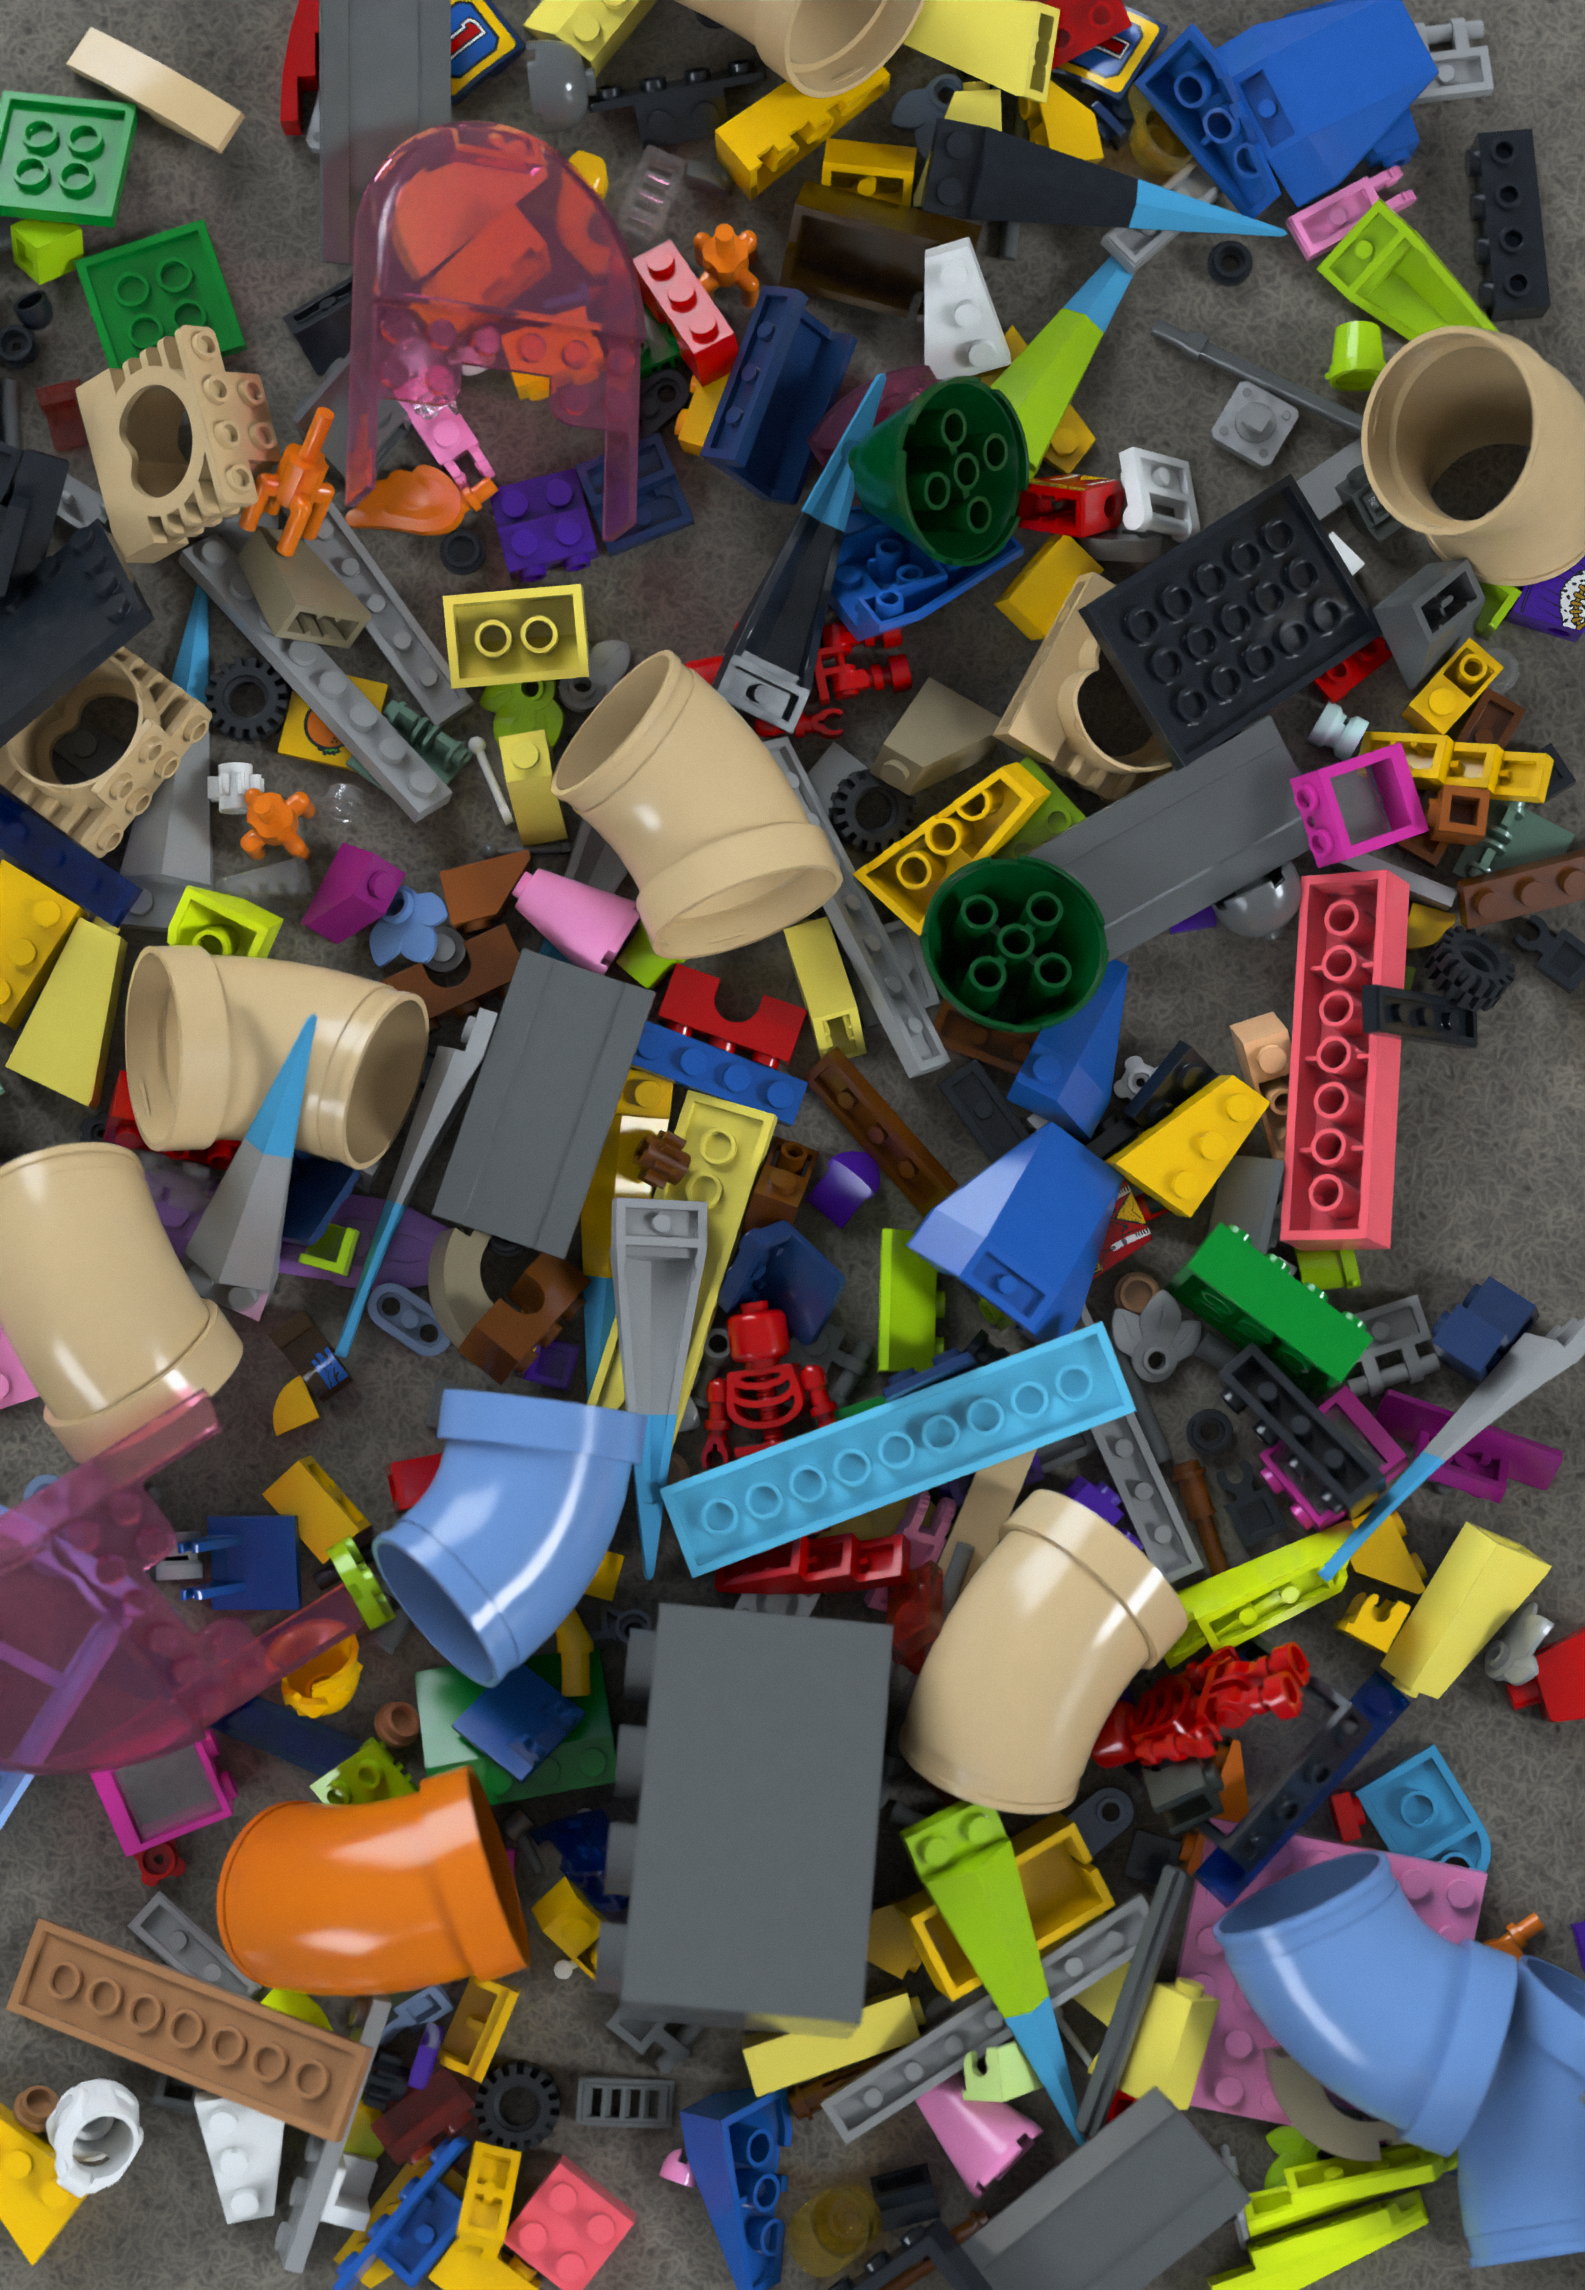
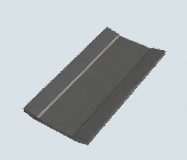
(378, 86)
(1186, 837)
(543, 1103)
(1112, 2208)

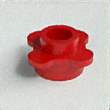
(152, 1871)

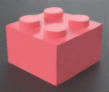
(569, 2226)

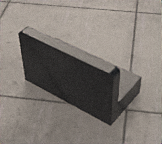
(324, 326)

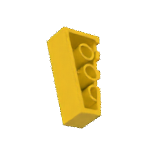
(785, 129)
(967, 830)

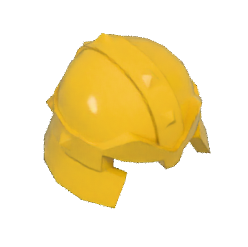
(325, 1682)

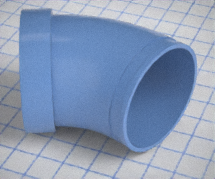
(509, 1524)
(1373, 1995)
(1527, 2142)

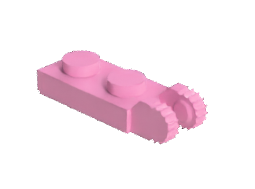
(1330, 219)
(449, 440)
(925, 1541)

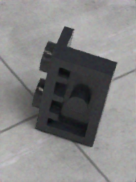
(1169, 1086)

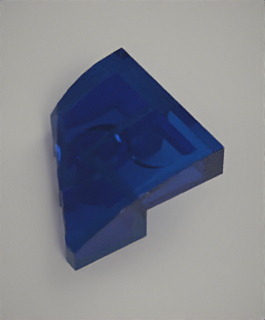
(584, 1848)

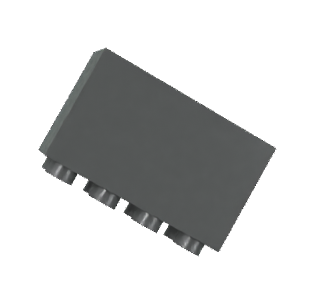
(748, 1821)

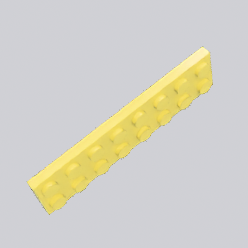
(726, 1160)

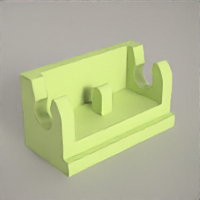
(1006, 2078)

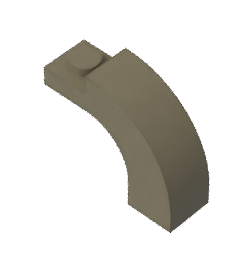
(456, 1281)
(1321, 2121)

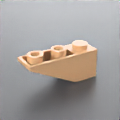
(1265, 1059)

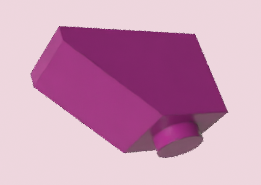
(352, 894)

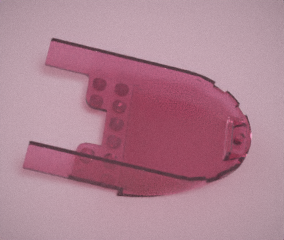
(497, 260)
(91, 1647)

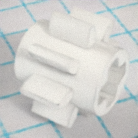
(231, 786)

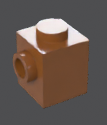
(1458, 814)

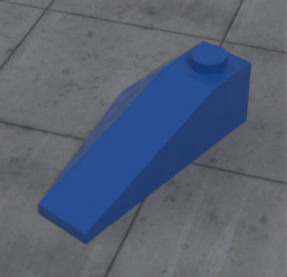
(1205, 112)
(1074, 1063)
(735, 2161)

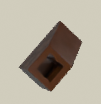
(780, 1185)

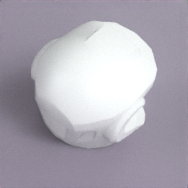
(88, 2125)

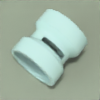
(1338, 731)

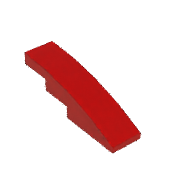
(300, 66)
(820, 1566)

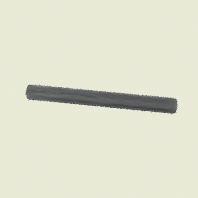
(1132, 2000)

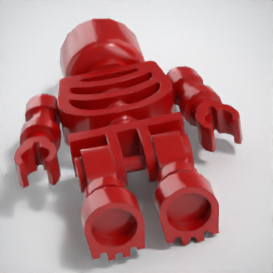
(844, 677)
(759, 1341)
(1180, 1723)

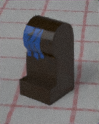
(311, 1355)

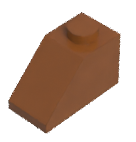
(483, 890)

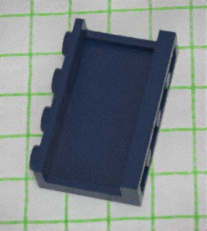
(777, 396)

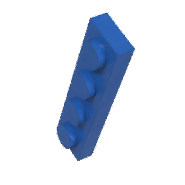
(718, 1073)

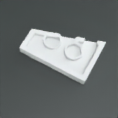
(959, 315)
(243, 2155)

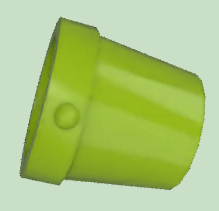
(1356, 356)
(643, 963)
(1328, 1268)

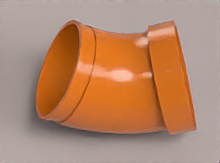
(374, 1893)

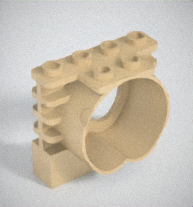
(133, 437)
(1045, 713)
(103, 807)

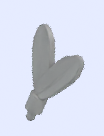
(1240, 2222)

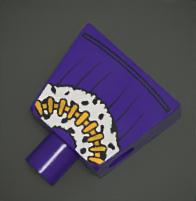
(1553, 605)

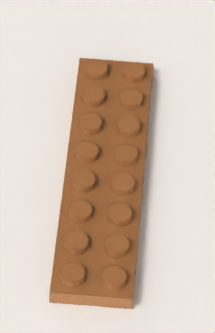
(190, 2029)

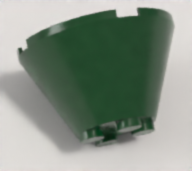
(947, 471)
(1015, 943)

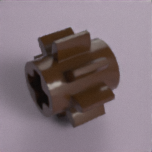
(661, 1159)

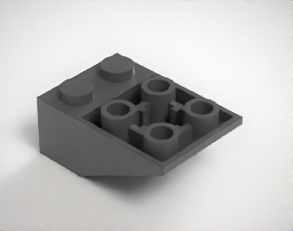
(334, 394)

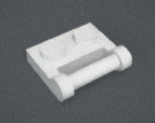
(1160, 481)

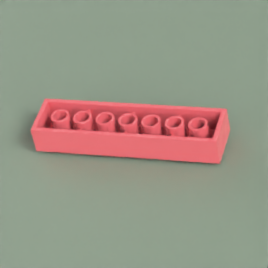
(1340, 1078)

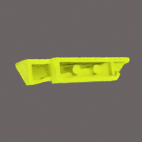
(1259, 1593)
(1340, 2183)
(1322, 2247)

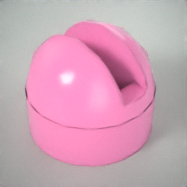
(676, 2170)

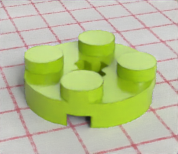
(360, 1583)

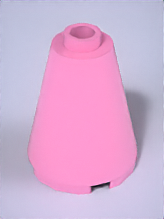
(576, 917)
(977, 2135)

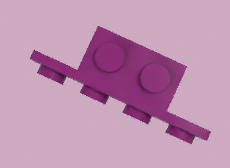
(1481, 1463)

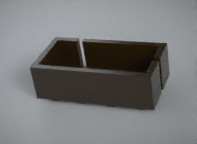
(864, 248)

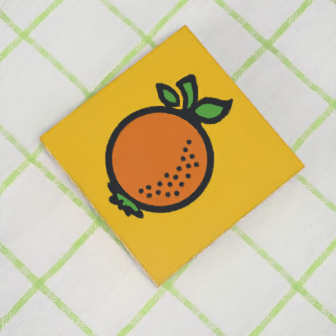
(311, 740)

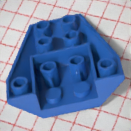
(1327, 87)
(891, 583)
(1027, 1231)

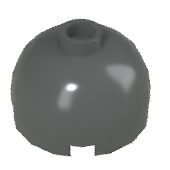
(558, 85)
(1263, 905)

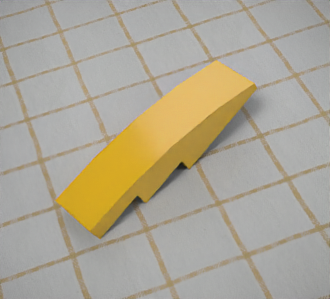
(1441, 761)

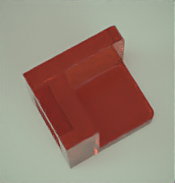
(63, 414)

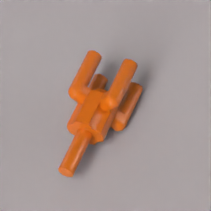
(727, 262)
(297, 487)
(275, 823)

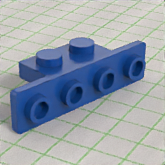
(418, 2229)

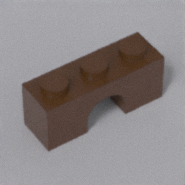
(491, 971)
(506, 1338)

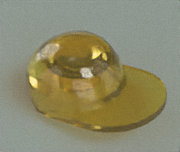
(1152, 140)
(834, 2229)

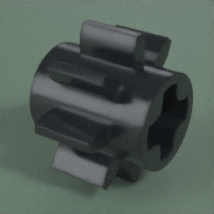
(385, 2080)

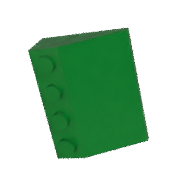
(1259, 1302)
(579, 1762)

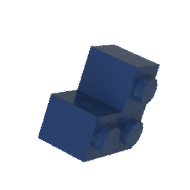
(1482, 1329)

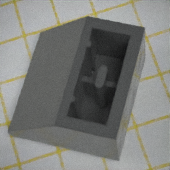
(1430, 617)
(1248, 1199)

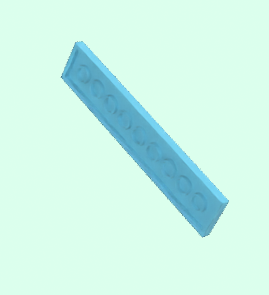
(898, 1449)

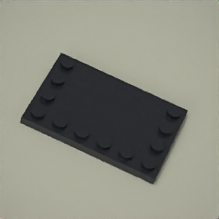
(1232, 622)
(64, 624)

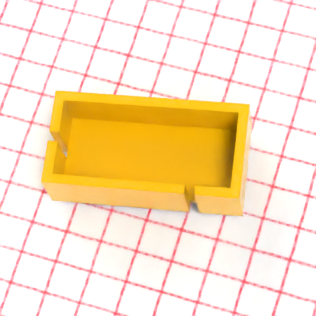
(1057, 1893)

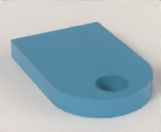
(1425, 1812)

